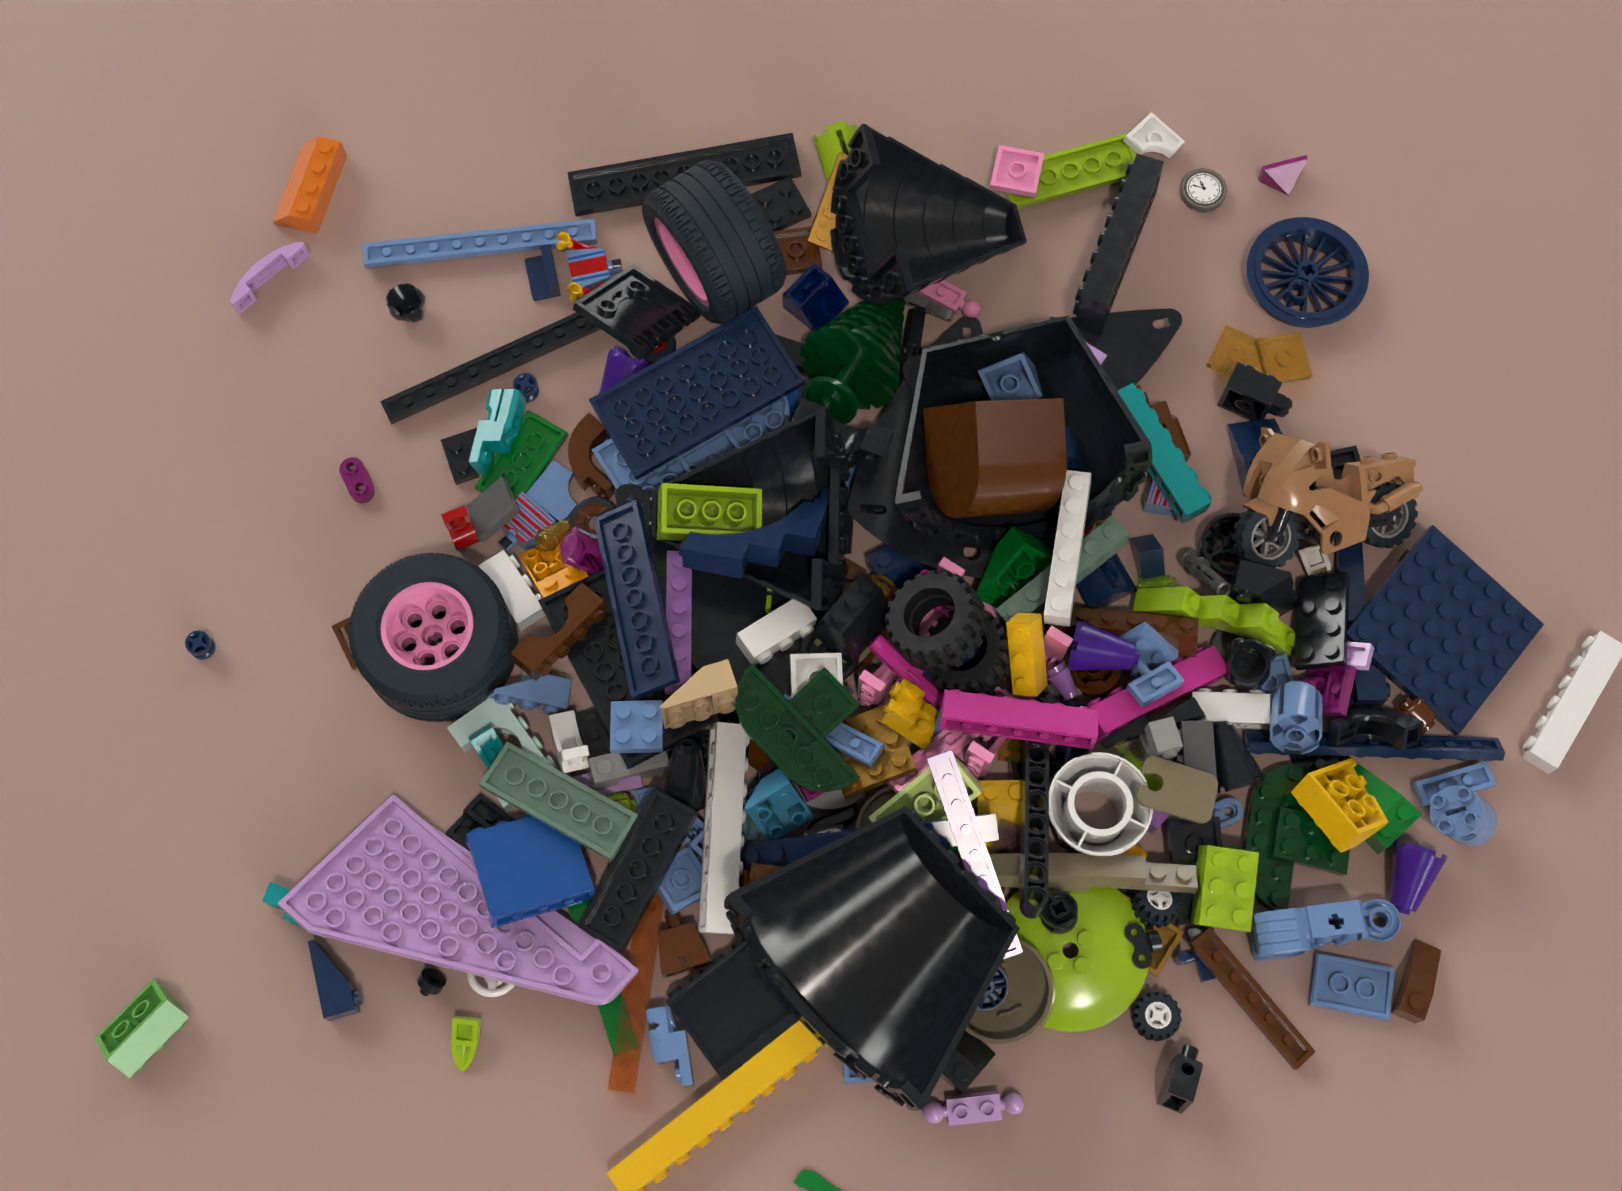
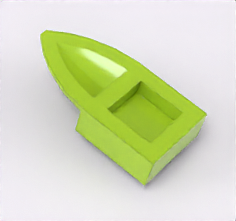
(464, 1040)

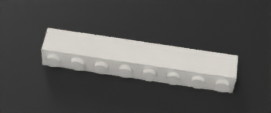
(722, 824)

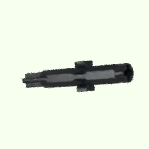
(913, 338)

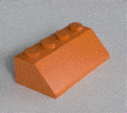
(311, 185)

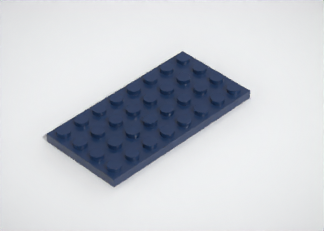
(696, 392)

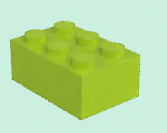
(1225, 888)

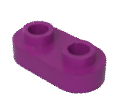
(355, 479)

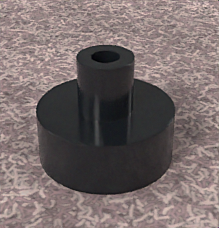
(431, 982)

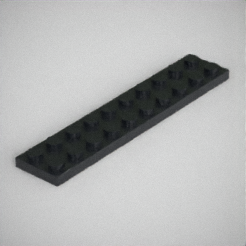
(629, 182)

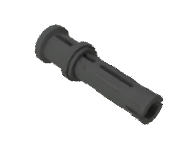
(1219, 585)

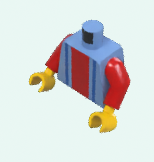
(586, 266)

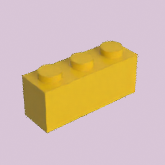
(1027, 654)

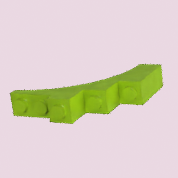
(1219, 613)

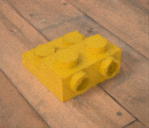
(910, 714)

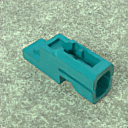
(500, 428)

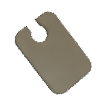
(1183, 792)

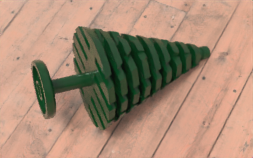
(855, 359)

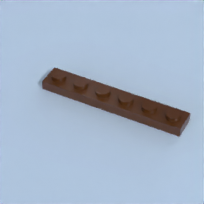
(1252, 998)

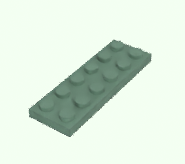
(558, 801)

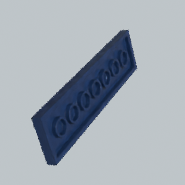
(636, 600)

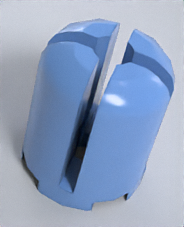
(1296, 717)

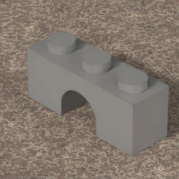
(1160, 740)
(610, 769)

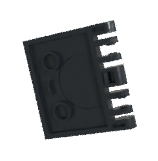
(637, 310)

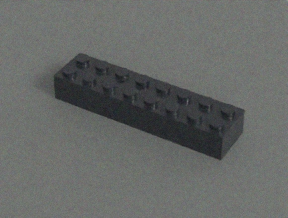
(1117, 243)

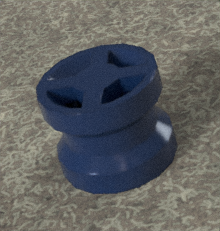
(525, 381)
(200, 639)

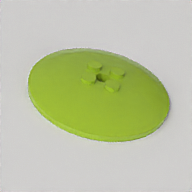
(1101, 977)

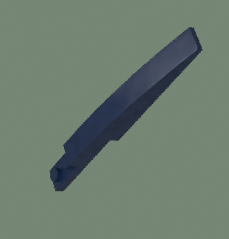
(789, 849)

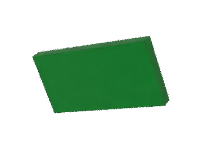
(529, 455)

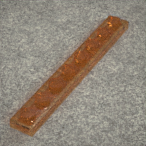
(636, 1001)

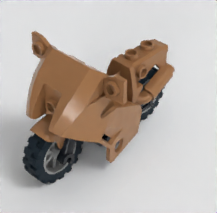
(1301, 499)

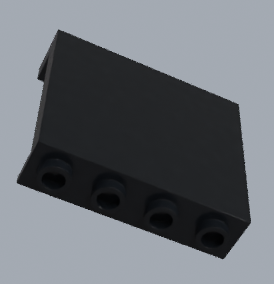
(730, 1010)

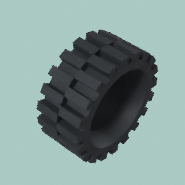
(989, 671)

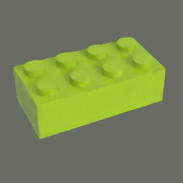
(706, 510)

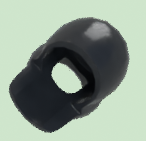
(1249, 663)

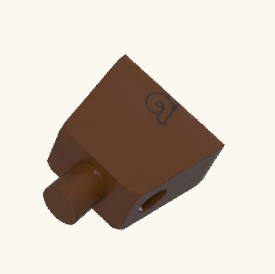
(680, 947)

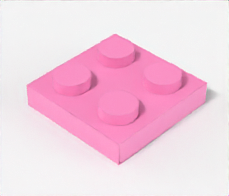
(1016, 171)

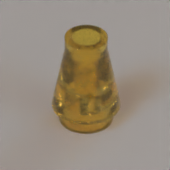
(551, 536)

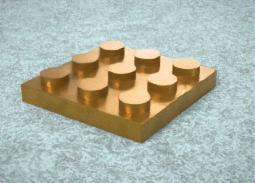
(891, 764)

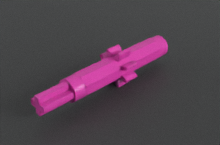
(895, 661)

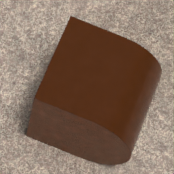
(996, 456)

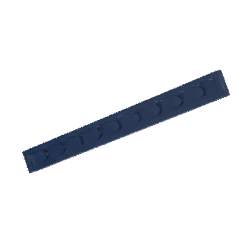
(1429, 747)

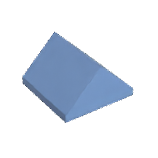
(1011, 379)

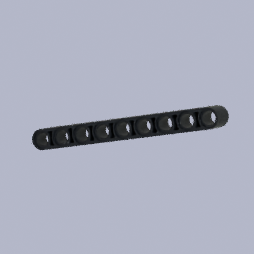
(1035, 818)

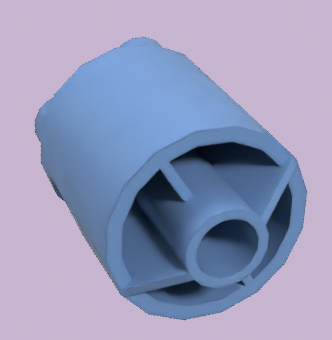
(1463, 815)

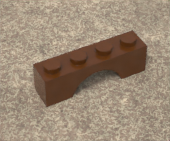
(538, 654)

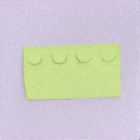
(924, 797)

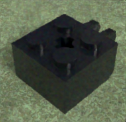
(1253, 394)

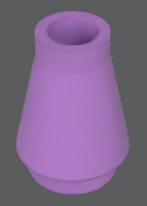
(1062, 680)

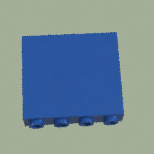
(528, 869)

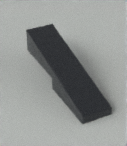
(1186, 711)

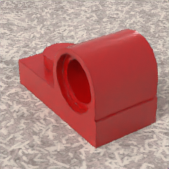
(460, 528)

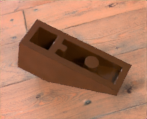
(1417, 983)

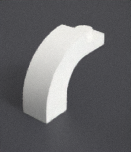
(567, 742)

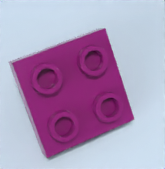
(1335, 687)

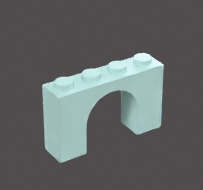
(502, 722)

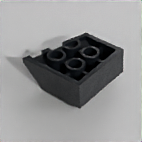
(1263, 584)

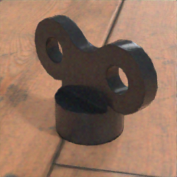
(1143, 944)

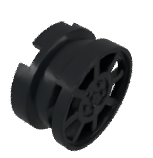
(1060, 913)

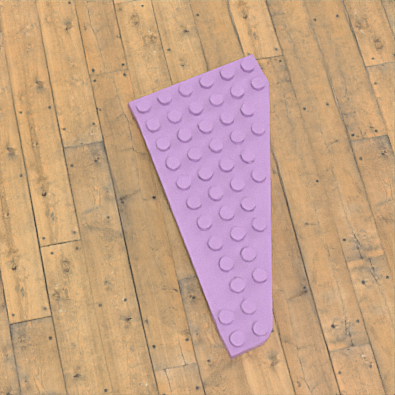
(419, 897)

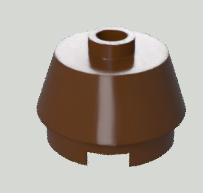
(1096, 682)

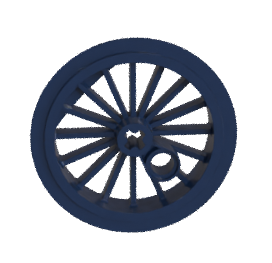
(1323, 238)

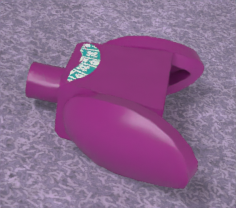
(581, 550)

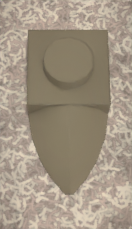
(1314, 561)

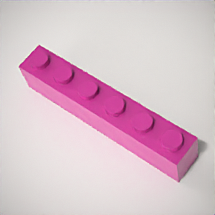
(1122, 708)
(1019, 719)

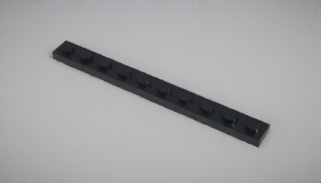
(487, 367)

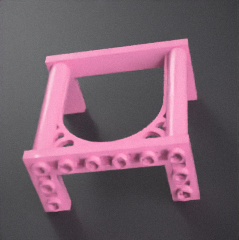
(978, 758)

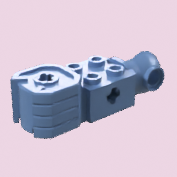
(1298, 930)

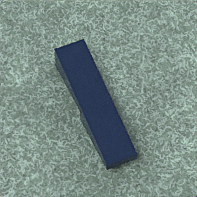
(1351, 561)

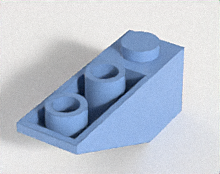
(547, 693)

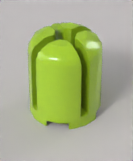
(833, 142)

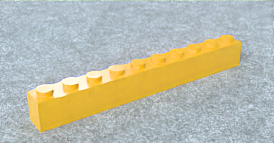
(716, 1110)

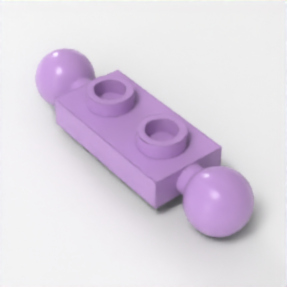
(973, 1108)

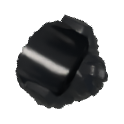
(405, 303)

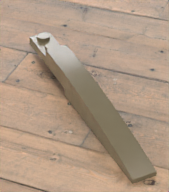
(1082, 871)

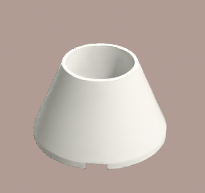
(1114, 779)

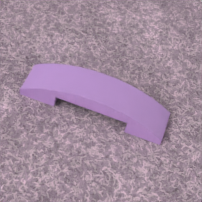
(263, 270)

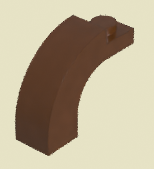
(585, 437)

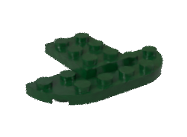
(796, 729)
(1285, 837)

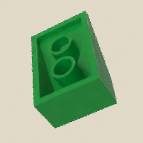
(1012, 566)
(1396, 808)

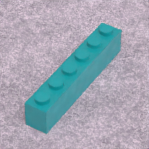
(1168, 465)

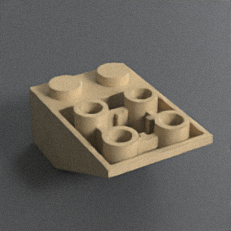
(704, 694)

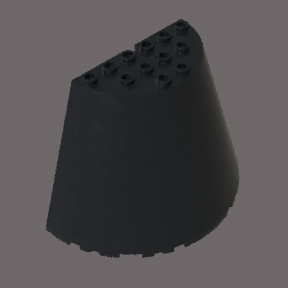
(1108, 433)
(878, 949)

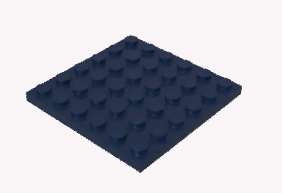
(1444, 629)

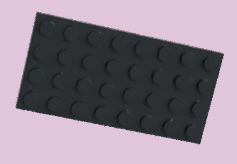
(601, 666)

